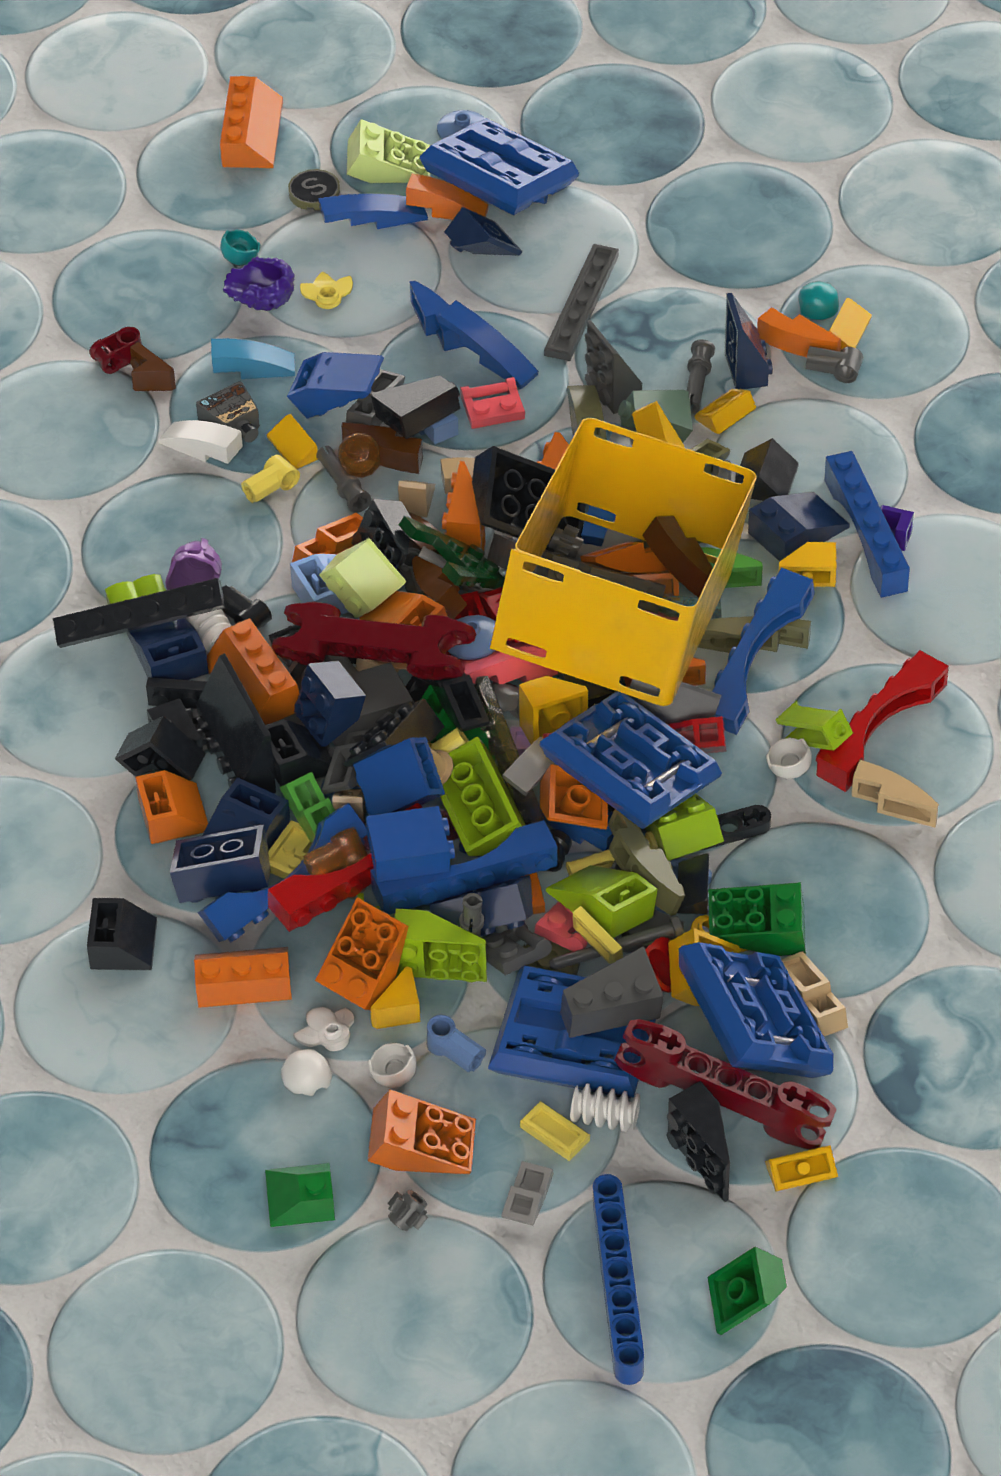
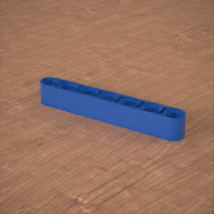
(622, 1290)

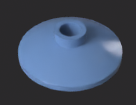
(457, 121)
(480, 647)

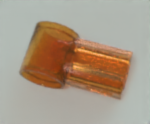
(340, 852)

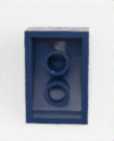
(744, 349)
(792, 520)

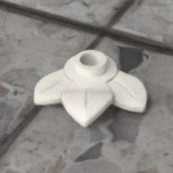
(326, 1028)

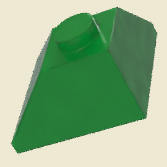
(300, 1195)
(745, 1287)

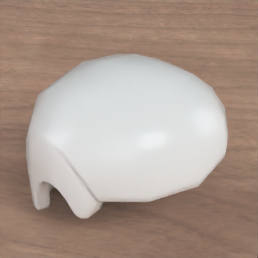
(789, 758)
(392, 1065)
(306, 1072)

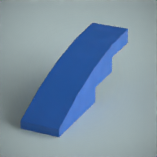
(367, 208)
(492, 347)

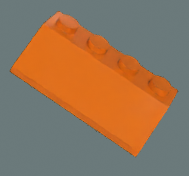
(250, 124)
(258, 669)

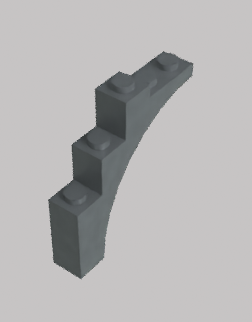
(500, 553)

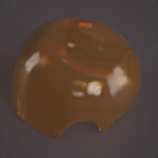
(359, 454)

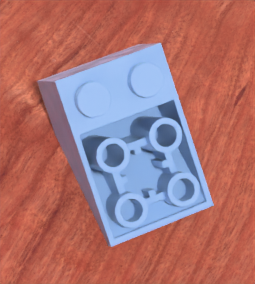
(309, 584)

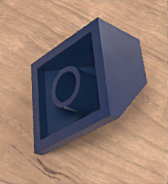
(479, 235)

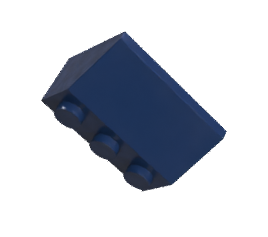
(220, 864)
(502, 905)

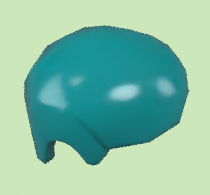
(239, 247)
(818, 300)

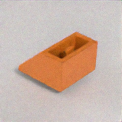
(170, 806)

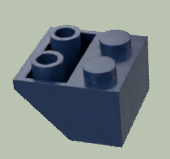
(328, 701)

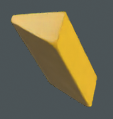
(850, 323)
(726, 410)
(293, 442)
(802, 1168)

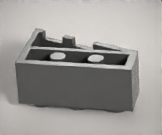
(613, 996)

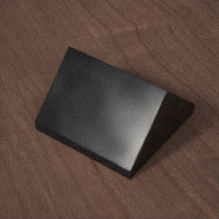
(773, 469)

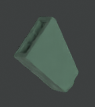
(672, 402)

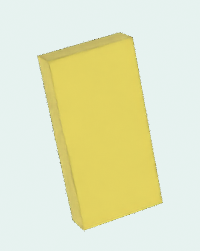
(596, 936)
(554, 1131)

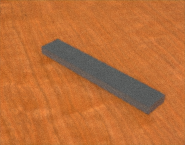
(581, 302)

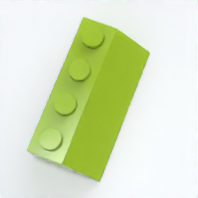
(479, 800)

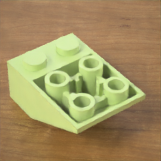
(383, 155)

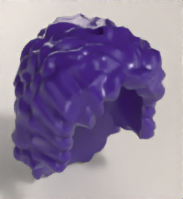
(261, 283)

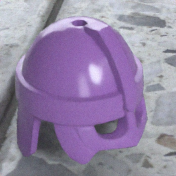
(193, 564)

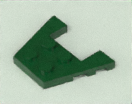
(463, 561)

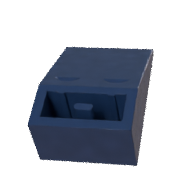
(170, 650)
(250, 806)

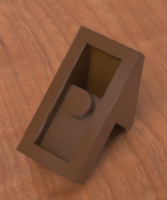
(150, 371)

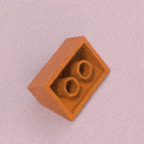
(242, 977)

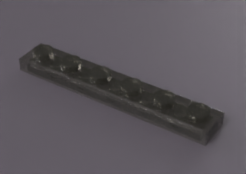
(505, 751)

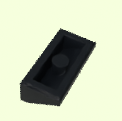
(693, 877)

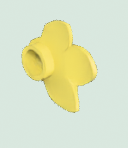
(327, 291)

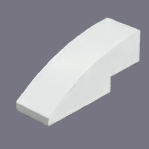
(203, 440)

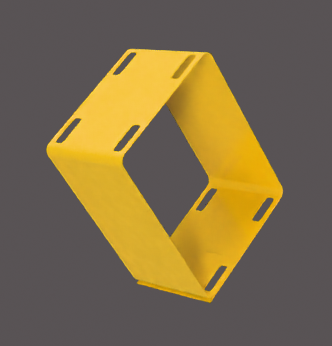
(596, 624)

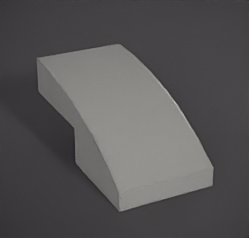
(528, 768)
(528, 1193)

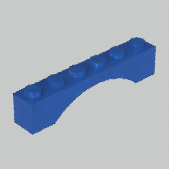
(884, 557)
(785, 602)
(522, 853)
(233, 911)

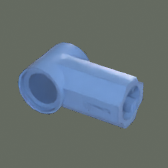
(453, 1043)

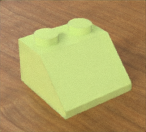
(362, 577)

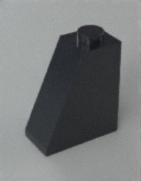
(416, 404)

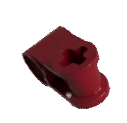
(115, 350)

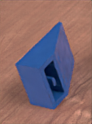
(333, 381)

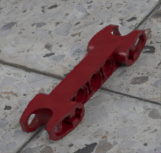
(417, 646)
(780, 1108)

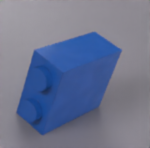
(399, 777)
(409, 843)

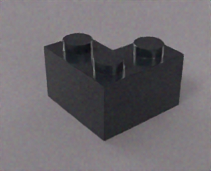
(160, 748)

